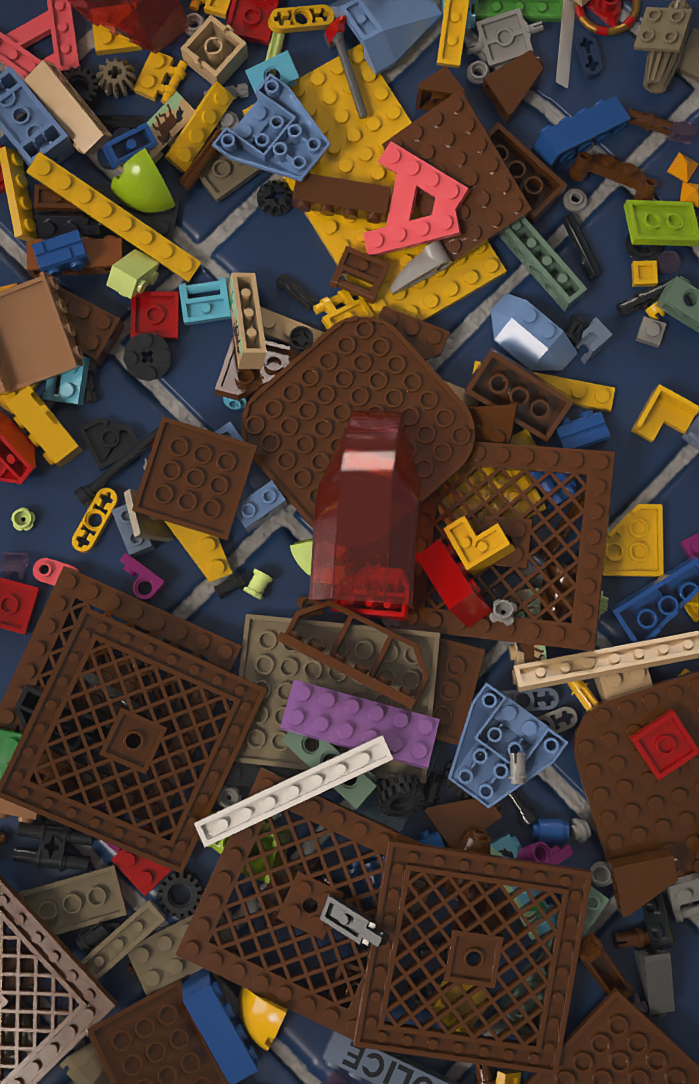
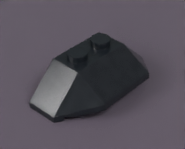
(27, 704)

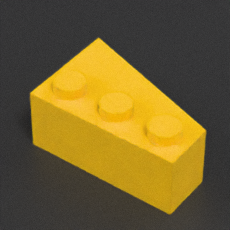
(43, 427)

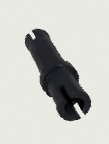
(641, 299)

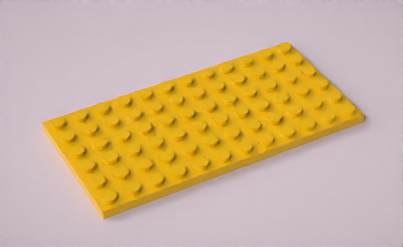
(355, 157)

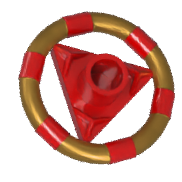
(609, 13)

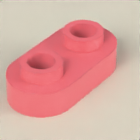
(54, 570)

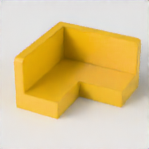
(666, 408)
(478, 550)

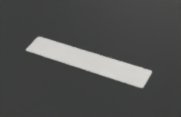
(565, 43)

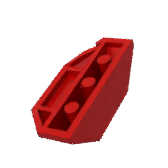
(16, 452)
(375, 610)

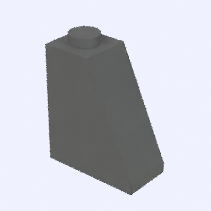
(655, 980)

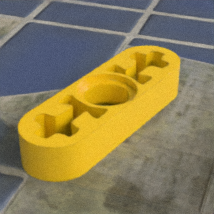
(308, 11)
(80, 532)

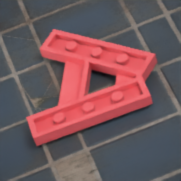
(57, 22)
(401, 230)

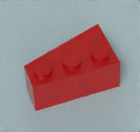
(453, 584)

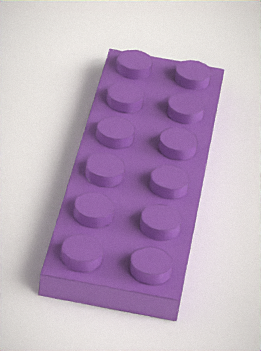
(355, 720)

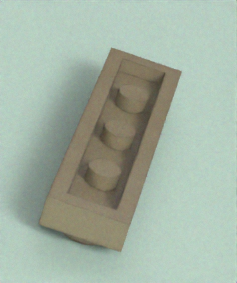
(123, 939)

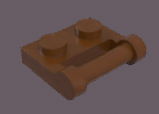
(363, 268)

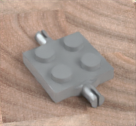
(503, 37)

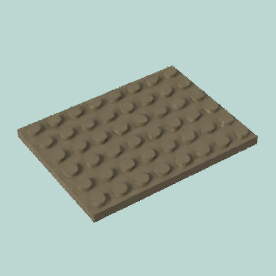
(277, 665)

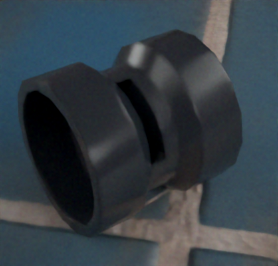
(300, 335)

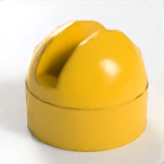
(653, 310)

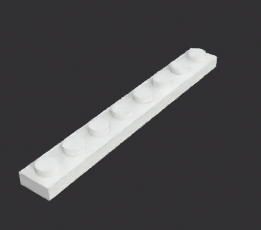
(293, 791)

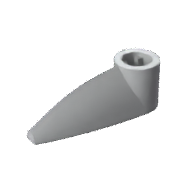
(423, 266)

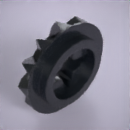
(268, 205)
(642, 255)

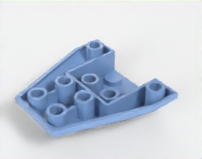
(387, 27)
(275, 134)
(490, 733)

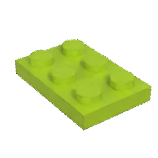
(662, 223)

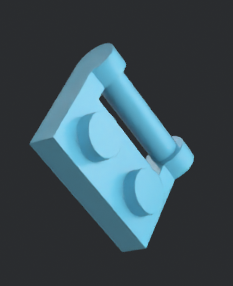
(205, 308)
(71, 386)

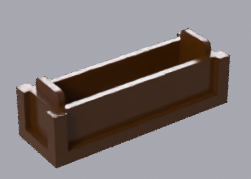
(602, 966)

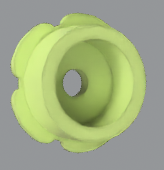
(18, 515)

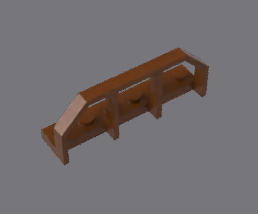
(357, 673)

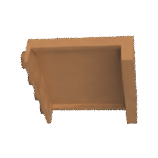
(35, 335)

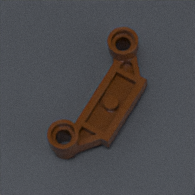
(614, 170)

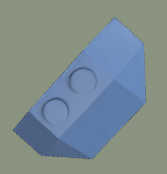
(530, 335)

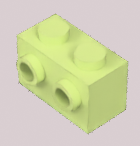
(133, 274)

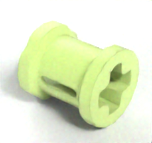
(258, 584)

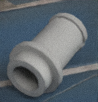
(517, 768)

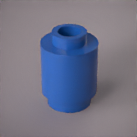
(550, 830)

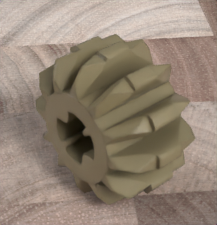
(116, 77)

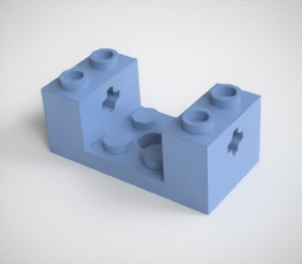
(38, 131)
(260, 496)

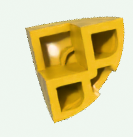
(260, 1017)

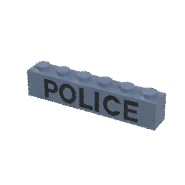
(378, 1065)

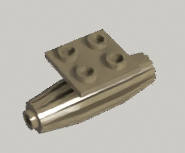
(664, 36)

